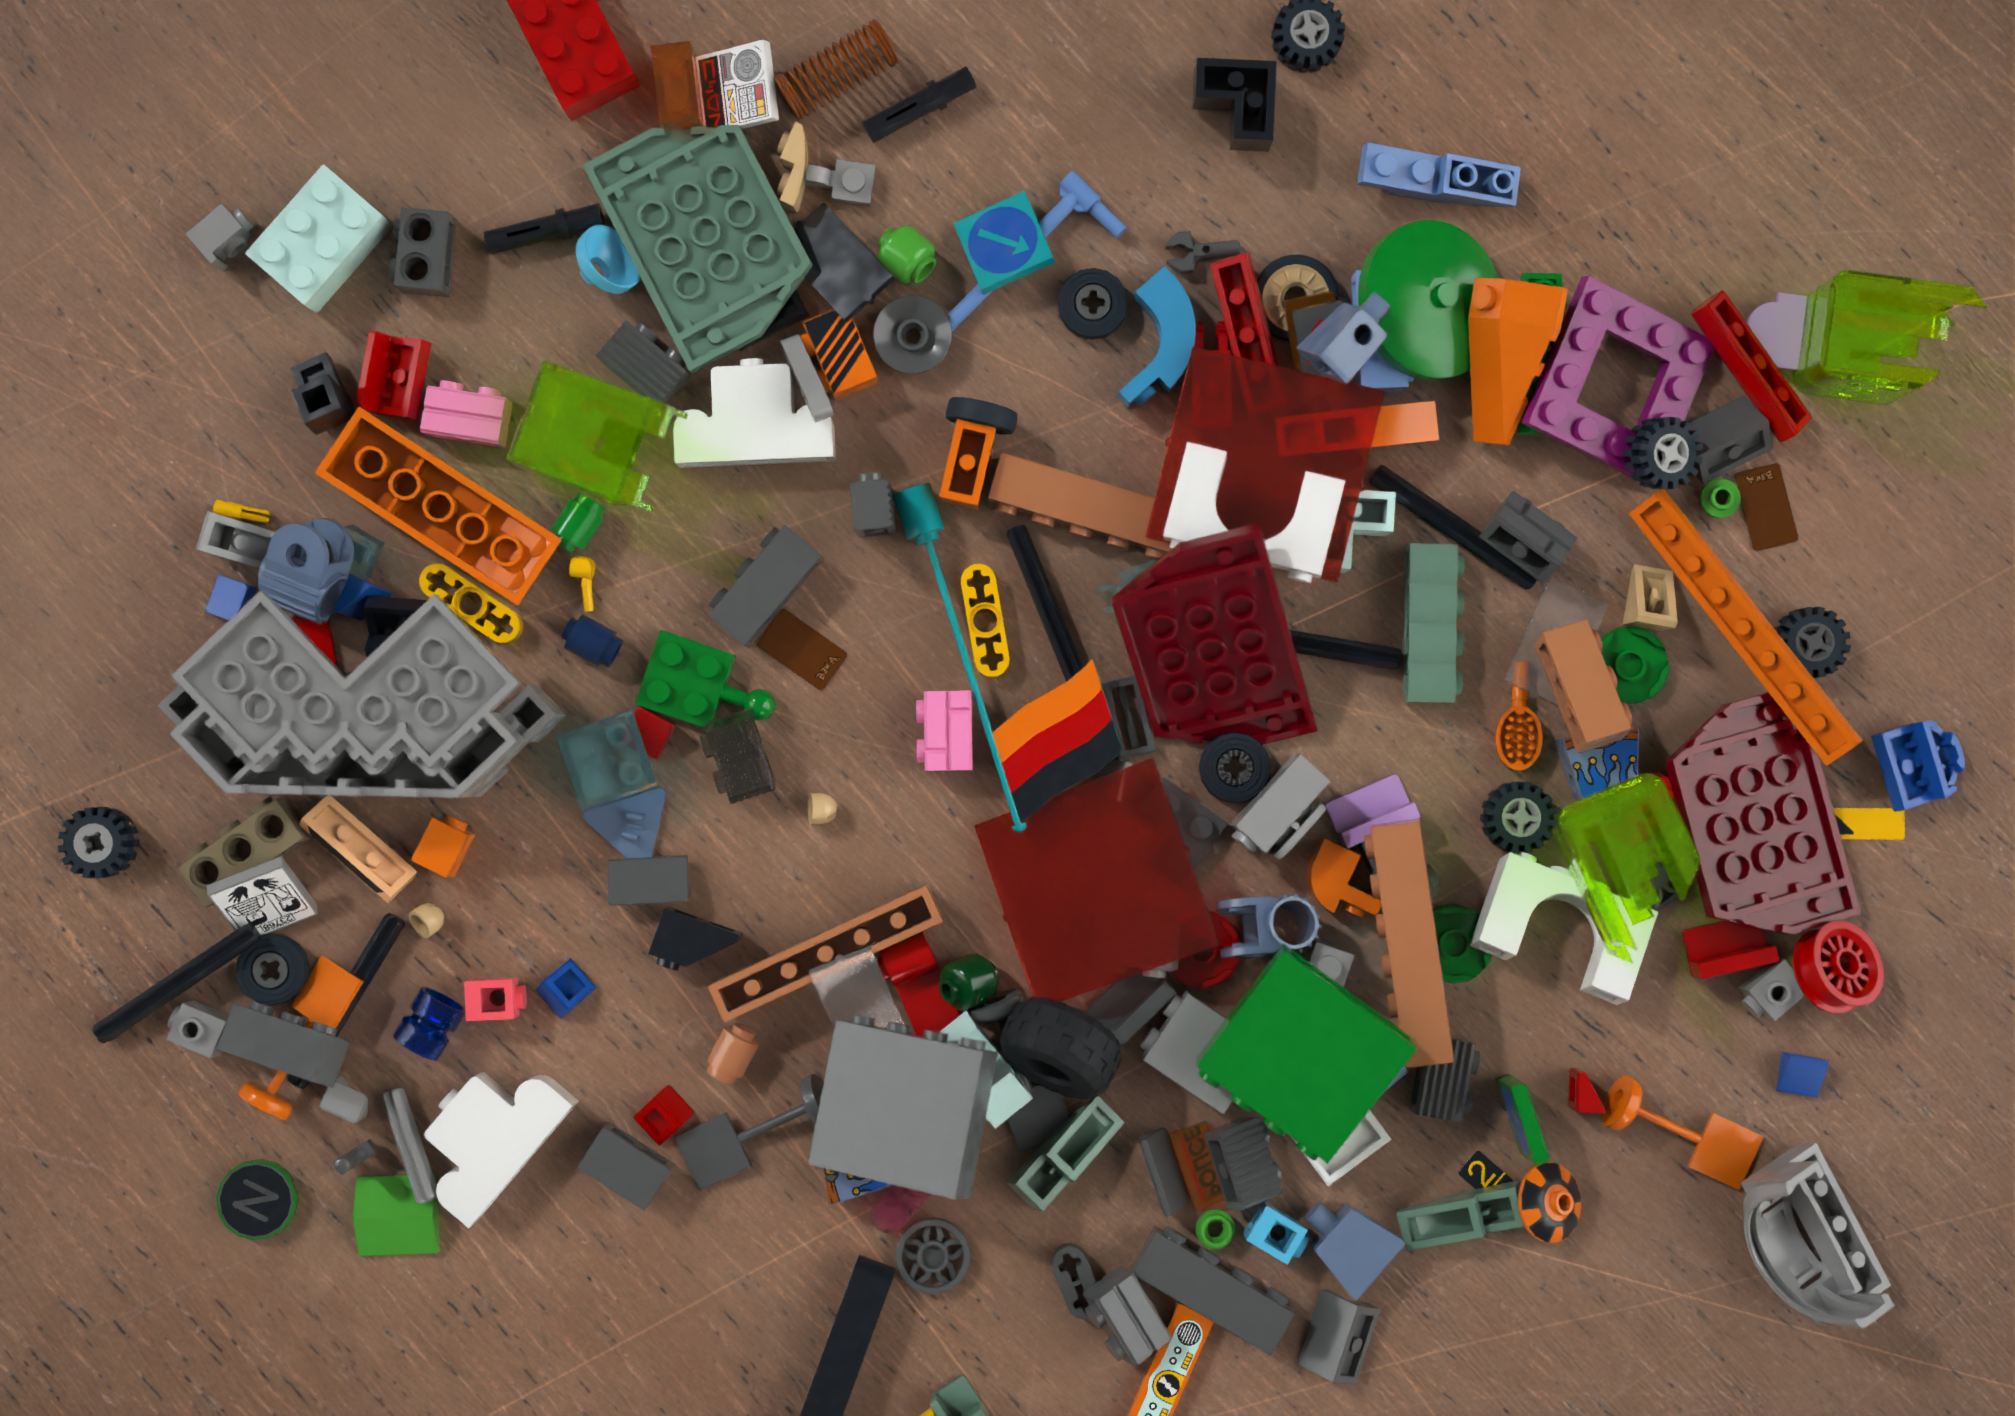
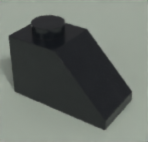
(688, 939)

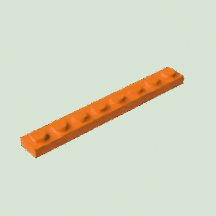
(1745, 627)

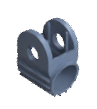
(299, 568)
(1258, 926)

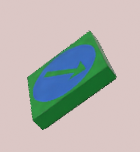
(1523, 1119)

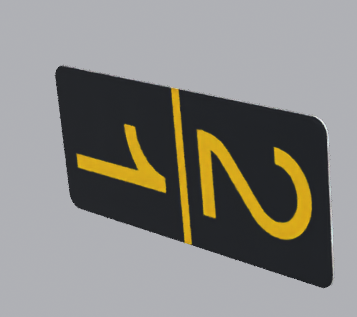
(1482, 1172)

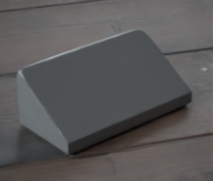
(648, 880)
(1164, 1171)

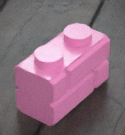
(466, 415)
(946, 730)

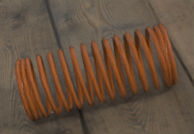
(789, 91)

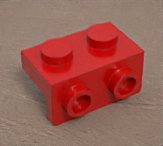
(393, 375)

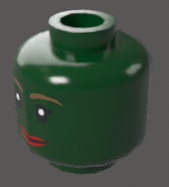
(968, 982)

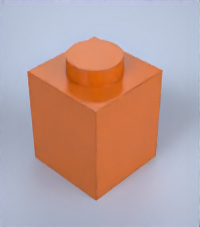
(444, 845)

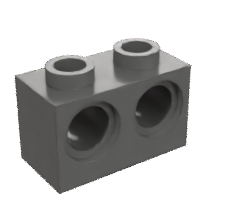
(435, 251)

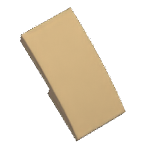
(794, 157)

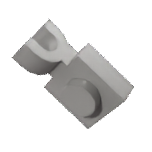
(849, 182)

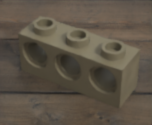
(262, 842)

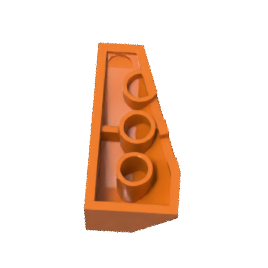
(1507, 340)

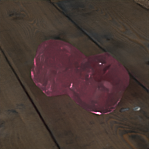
(892, 1212)

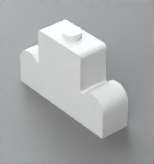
(752, 422)
(492, 1138)

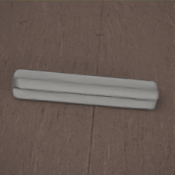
(410, 1145)

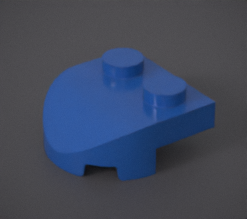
(1918, 763)

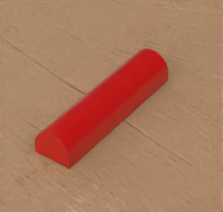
(1243, 309)
(1751, 365)

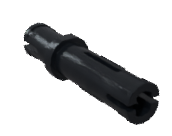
(929, 99)
(554, 226)

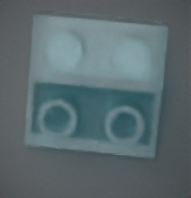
(607, 760)

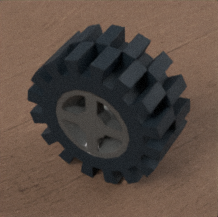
(1824, 647)

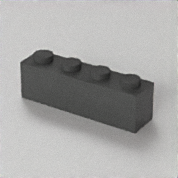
(1212, 1289)

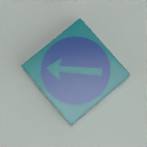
(1004, 242)

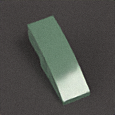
(1065, 1154)
(1461, 1216)

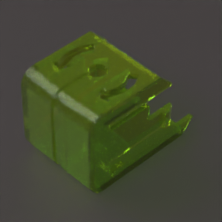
(1868, 316)
(565, 424)
(1633, 830)

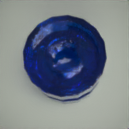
(431, 1020)

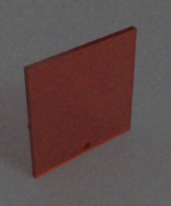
(1273, 432)
(1098, 884)

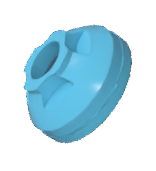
(604, 247)

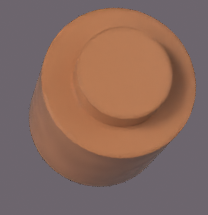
(732, 1053)

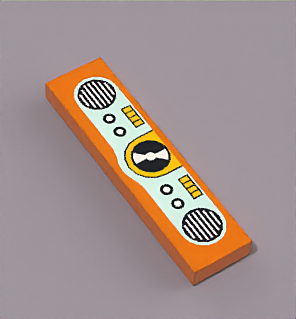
(1171, 1364)

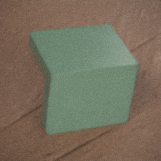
(957, 1399)

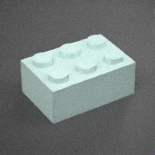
(319, 239)

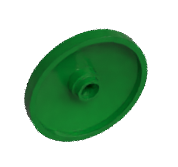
(1428, 282)

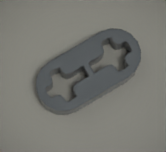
(1064, 1278)

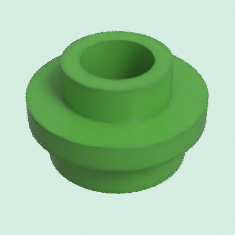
(1709, 503)
(1218, 1241)

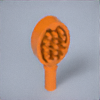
(1518, 734)

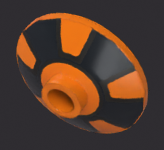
(1549, 1202)

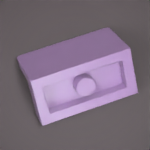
(1370, 805)

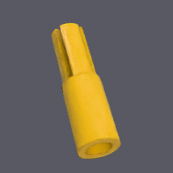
(240, 512)

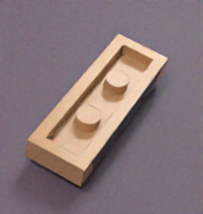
(358, 848)

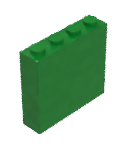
(1305, 1054)

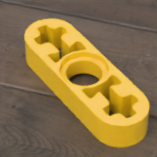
(990, 590)
(501, 611)

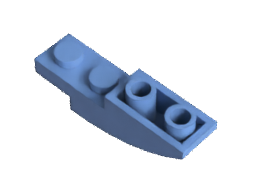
(1438, 178)

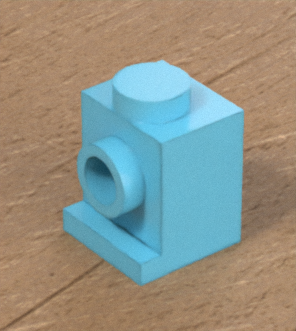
(1283, 1248)

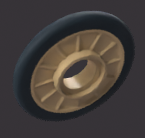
(1287, 273)

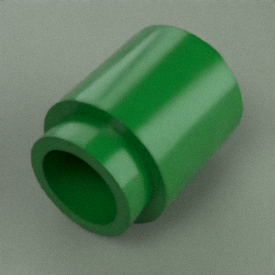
(578, 522)

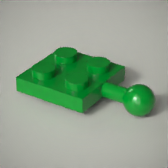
(691, 681)

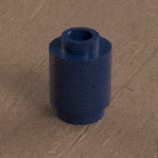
(591, 641)

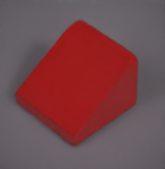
(654, 731)
(1582, 1094)
(663, 1115)

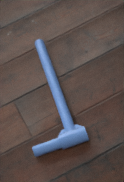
(1075, 196)

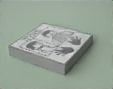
(263, 895)

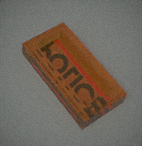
(1197, 1165)

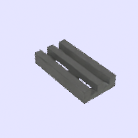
(1136, 749)

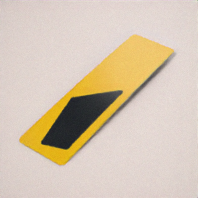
(1870, 823)

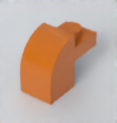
(1328, 880)

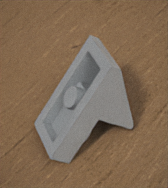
(234, 539)

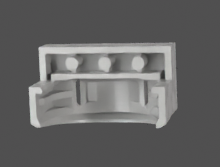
(1851, 1274)

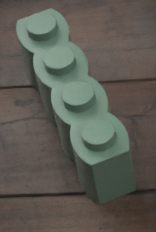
(1430, 623)

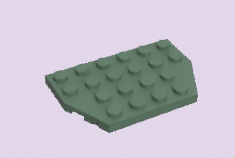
(702, 235)

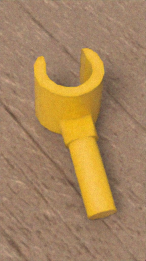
(584, 568)

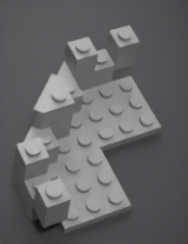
(410, 721)

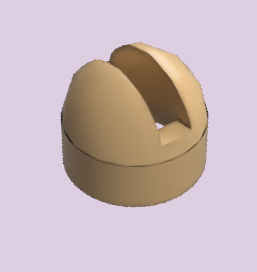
(821, 808)
(426, 919)

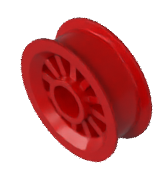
(1838, 967)

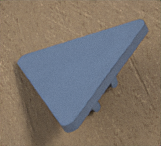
(630, 823)

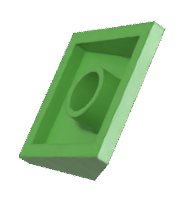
(391, 1220)

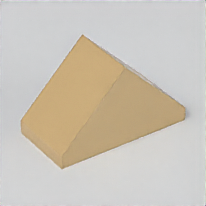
(1651, 599)

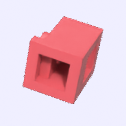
(480, 1002)

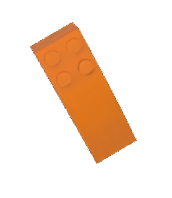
(438, 506)

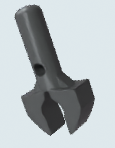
(1199, 251)
(355, 1157)

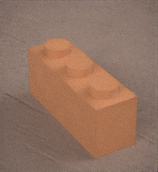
(1583, 685)

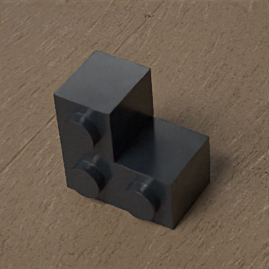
(1243, 89)

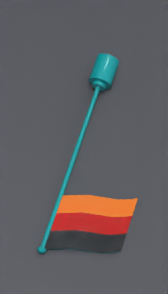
(1047, 741)

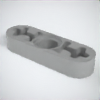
(807, 378)

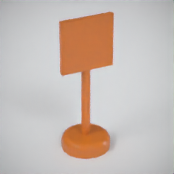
(321, 1000)
(1721, 1151)

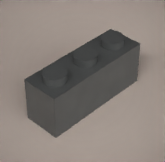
(764, 585)
(284, 1043)

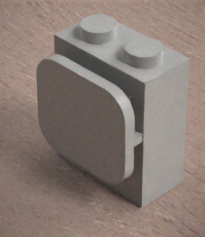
(1282, 809)
(1179, 1042)

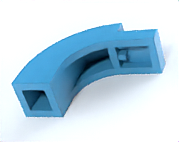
(1174, 318)

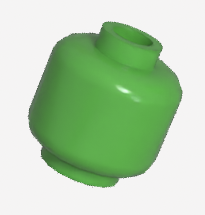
(906, 254)

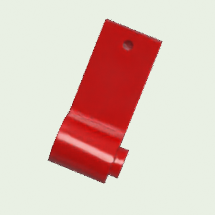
(917, 980)

